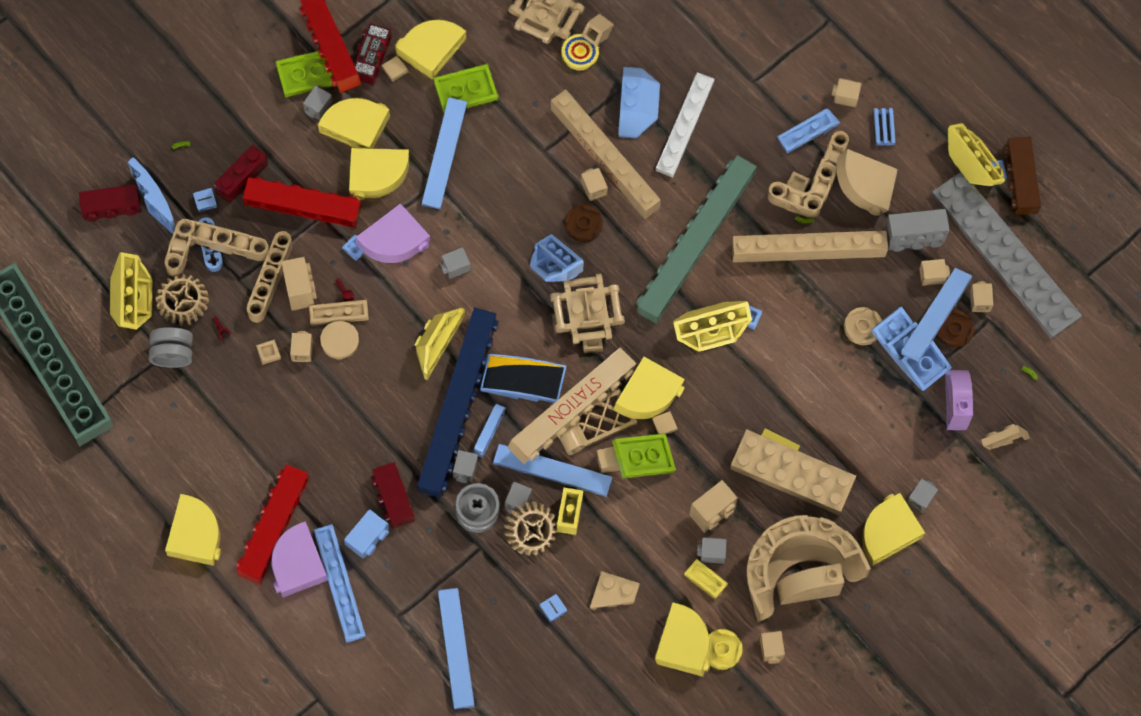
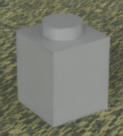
(317, 103)
(455, 263)
(465, 466)
(922, 495)
(517, 496)
(712, 550)

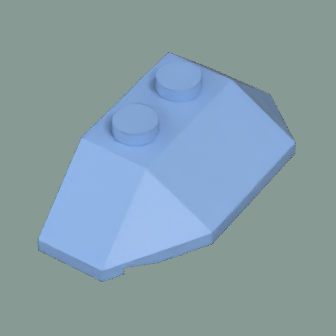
(638, 102)
(555, 260)

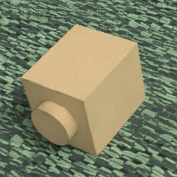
(597, 30)
(846, 92)
(593, 183)
(934, 272)
(981, 297)
(301, 347)
(607, 460)
(772, 647)

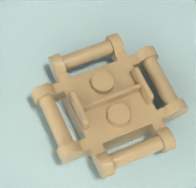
(545, 17)
(587, 309)

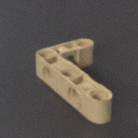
(798, 201)
(208, 236)

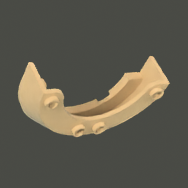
(798, 541)

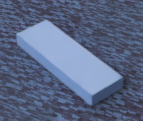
(806, 131)

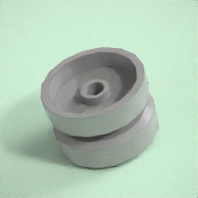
(170, 347)
(477, 508)

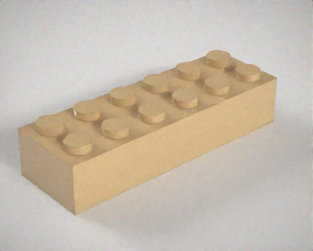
(793, 472)

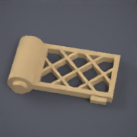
(575, 440)

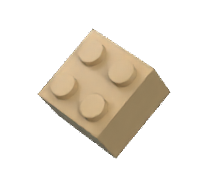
(299, 283)
(713, 507)

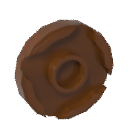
(583, 223)
(956, 330)

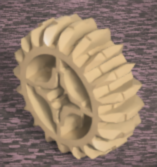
(195, 306)
(525, 533)

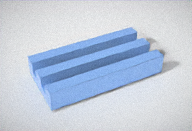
(884, 112)

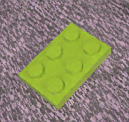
(302, 73)
(468, 85)
(643, 456)

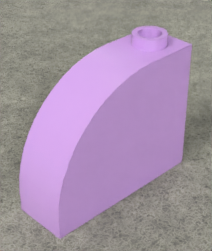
(393, 237)
(958, 399)
(296, 562)

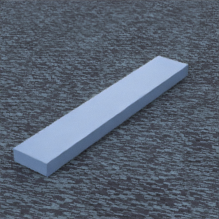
(444, 153)
(936, 314)
(555, 471)
(339, 583)
(456, 648)

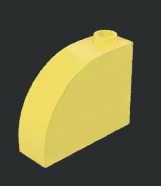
(430, 45)
(355, 122)
(377, 171)
(649, 391)
(890, 529)
(194, 532)
(684, 642)

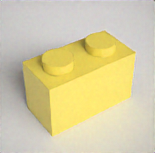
(569, 511)

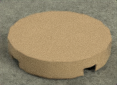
(859, 325)
(339, 340)

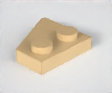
(1005, 437)
(614, 591)

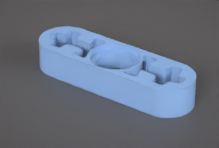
(207, 258)
(489, 430)

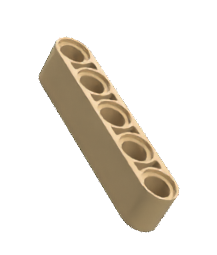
(269, 285)

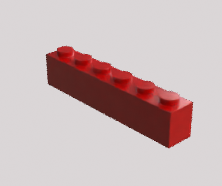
(330, 44)
(302, 202)
(273, 523)

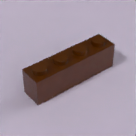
(1022, 175)

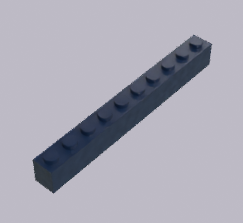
(457, 403)

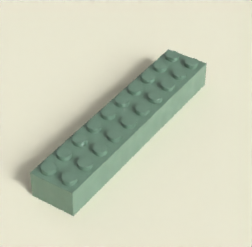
(50, 358)

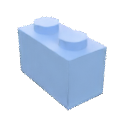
(367, 534)

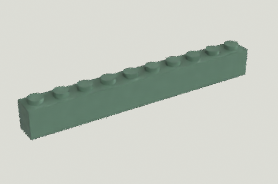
(696, 239)

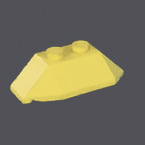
(973, 157)
(130, 292)
(713, 325)
(437, 338)

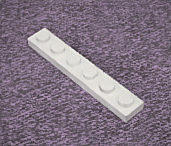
(685, 125)

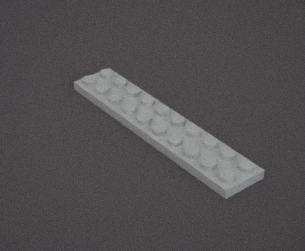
(1006, 255)

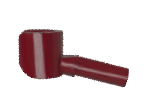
(347, 295)
(221, 329)

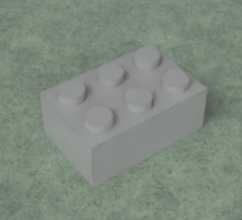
(917, 229)

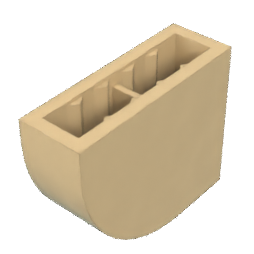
(866, 181)
(811, 584)

